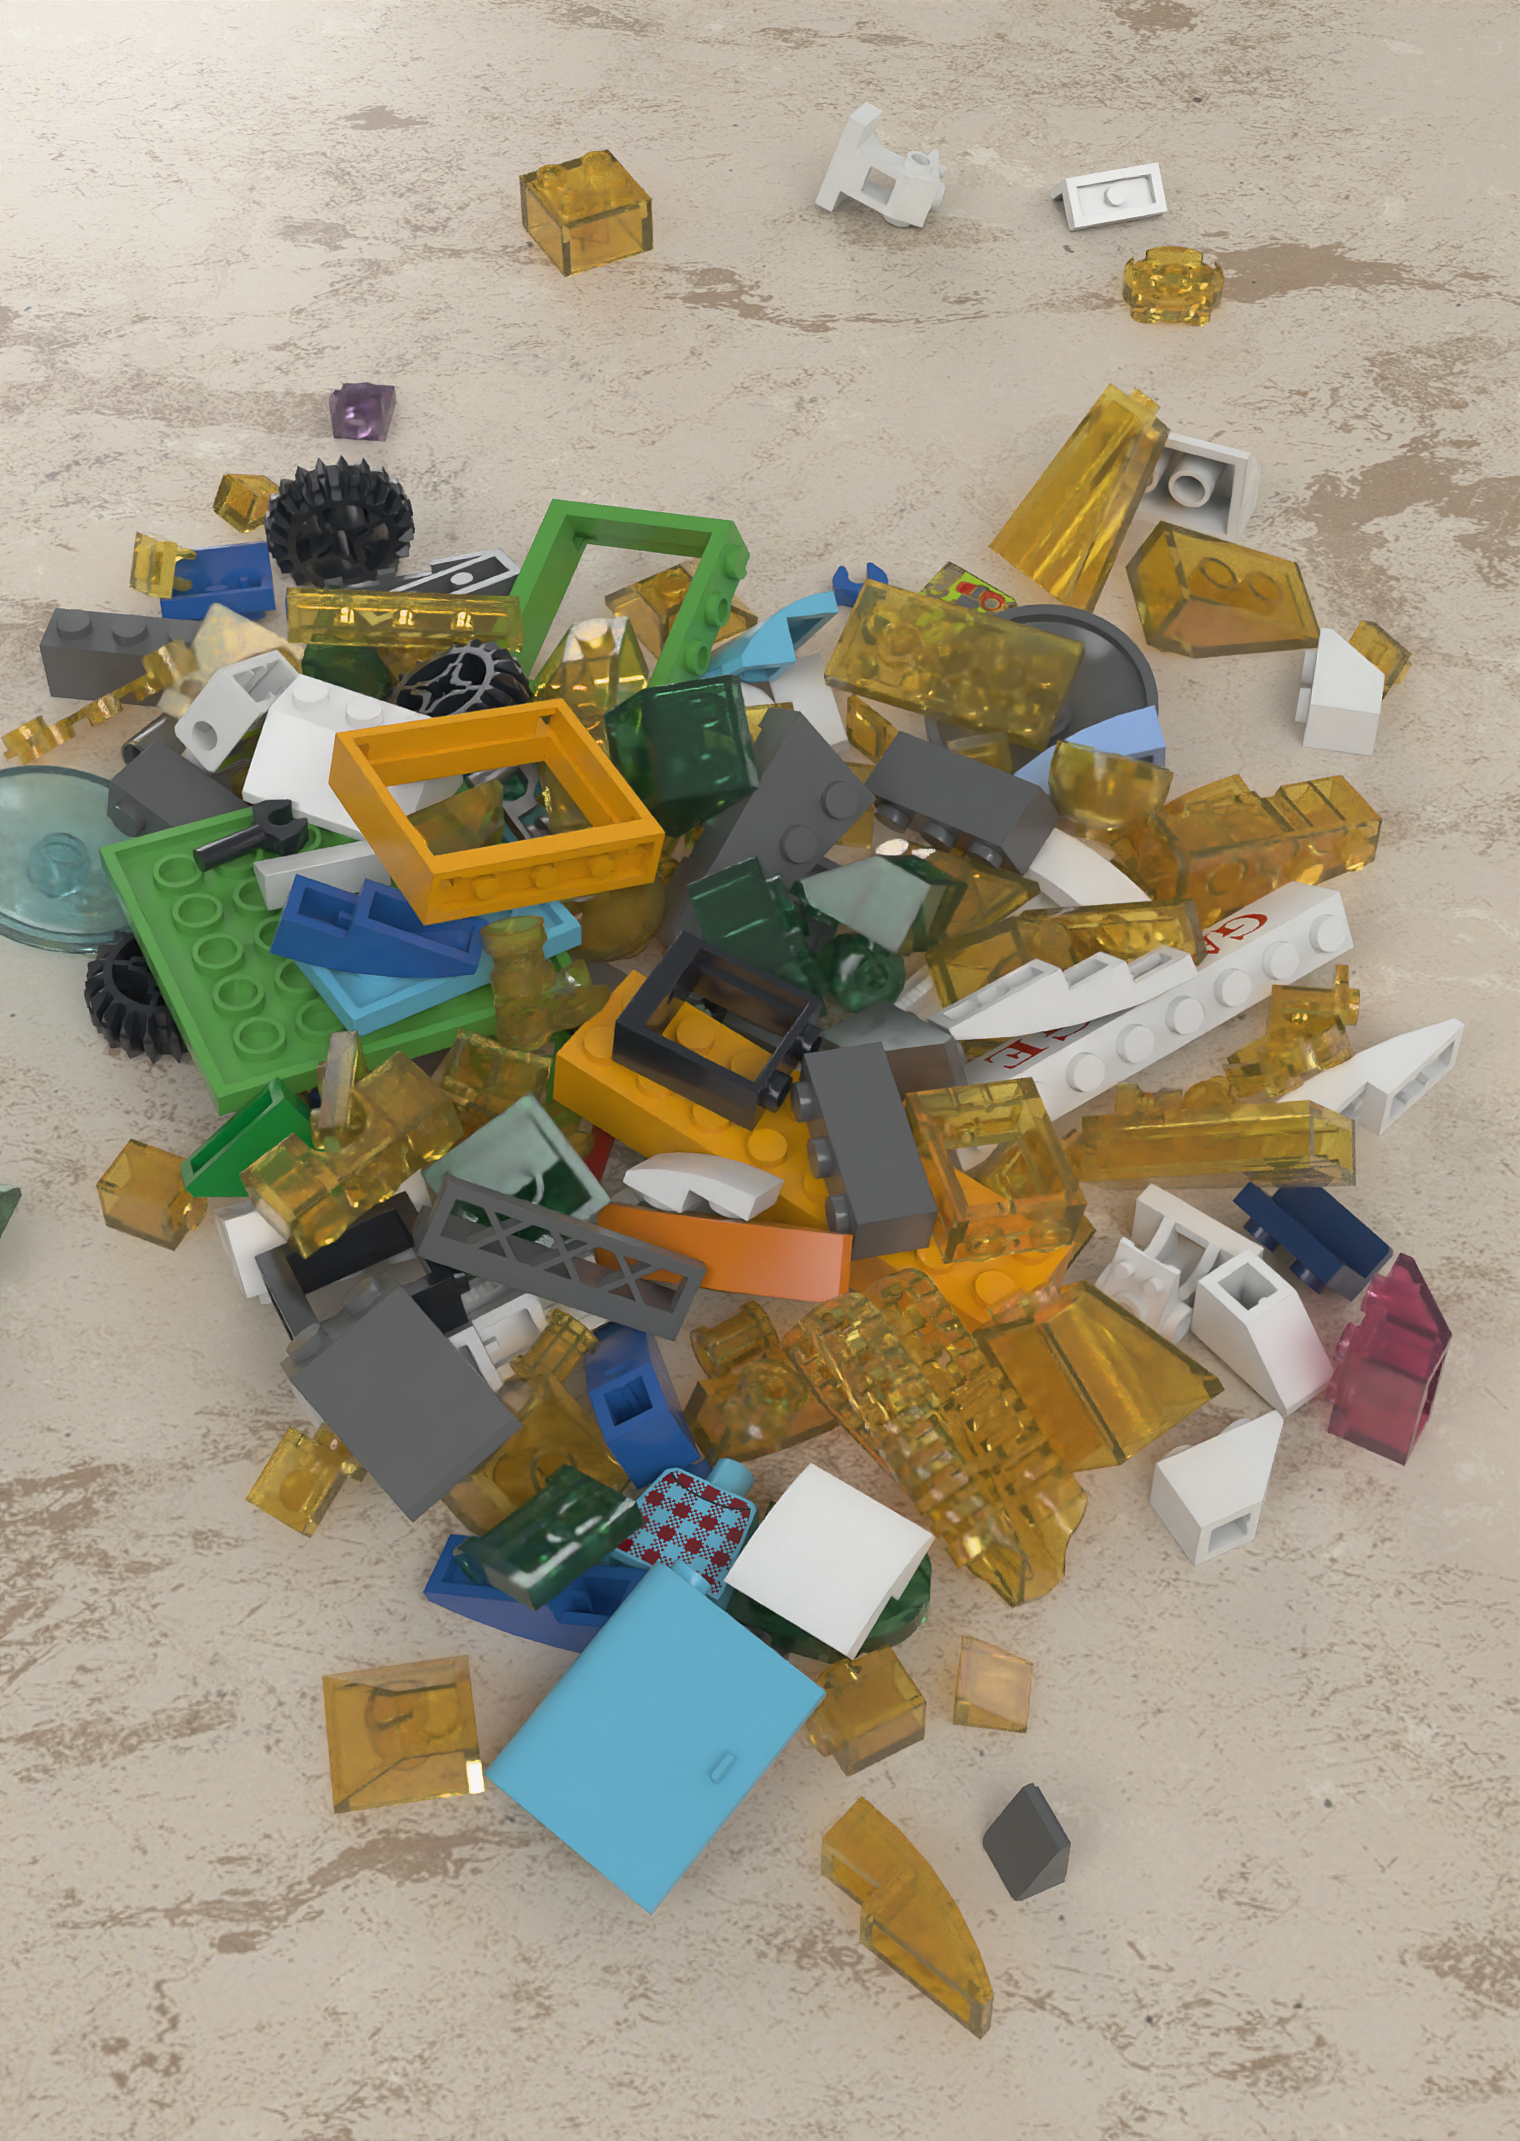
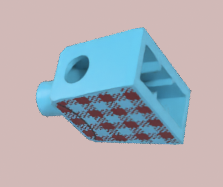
(694, 1522)

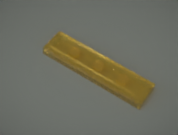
(401, 618)

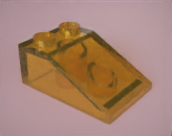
(1218, 596)

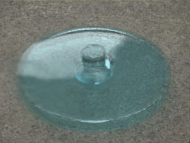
(51, 862)

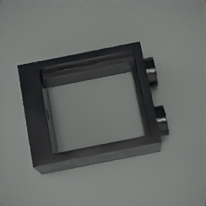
(737, 986)
(366, 1241)

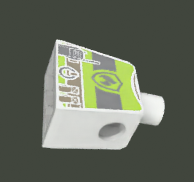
(231, 710)

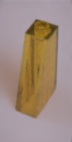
(1086, 499)
(1219, 1147)

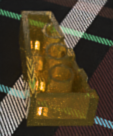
(1258, 844)

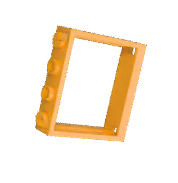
(501, 877)

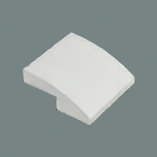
(829, 1559)

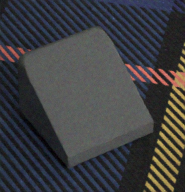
(1028, 1845)

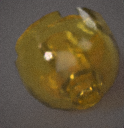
(1105, 790)
(618, 921)

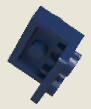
(1321, 1234)

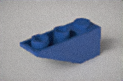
(637, 1404)

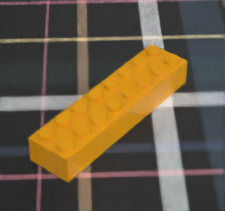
(662, 1121)

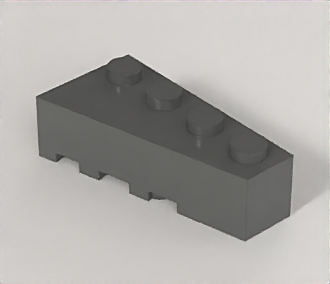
(789, 823)

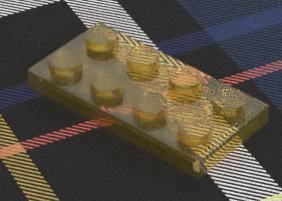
(954, 664)

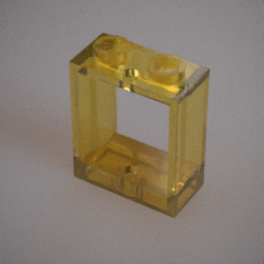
(987, 1116)

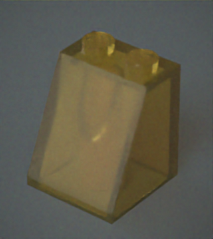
(1091, 1372)

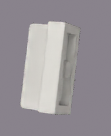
(1112, 196)

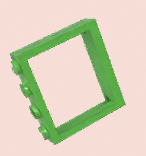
(706, 606)

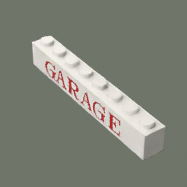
(1247, 953)

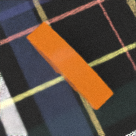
(738, 1253)

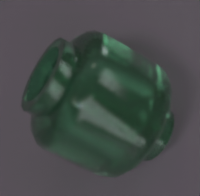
(859, 975)

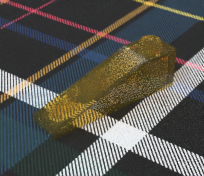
(593, 672)

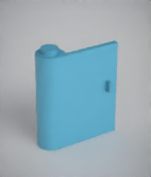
(655, 1734)

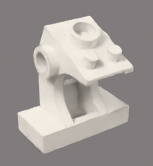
(858, 151)
(1164, 1278)

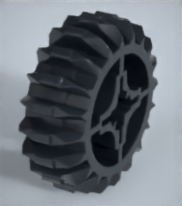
(352, 526)
(462, 681)
(128, 1002)

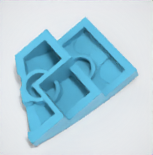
(769, 646)

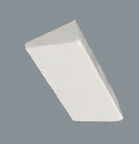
(337, 866)

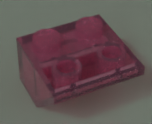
(1389, 1365)

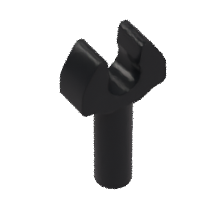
(270, 829)

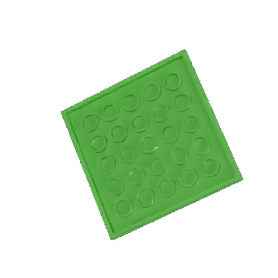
(234, 1001)

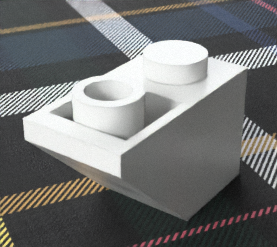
(1343, 698)
(1261, 1331)
(1217, 1488)

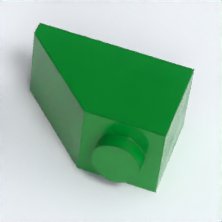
(245, 1138)

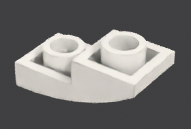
(806, 689)
(684, 1179)

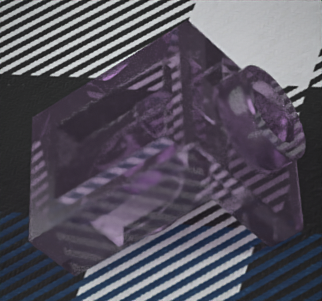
(362, 411)

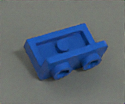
(224, 574)

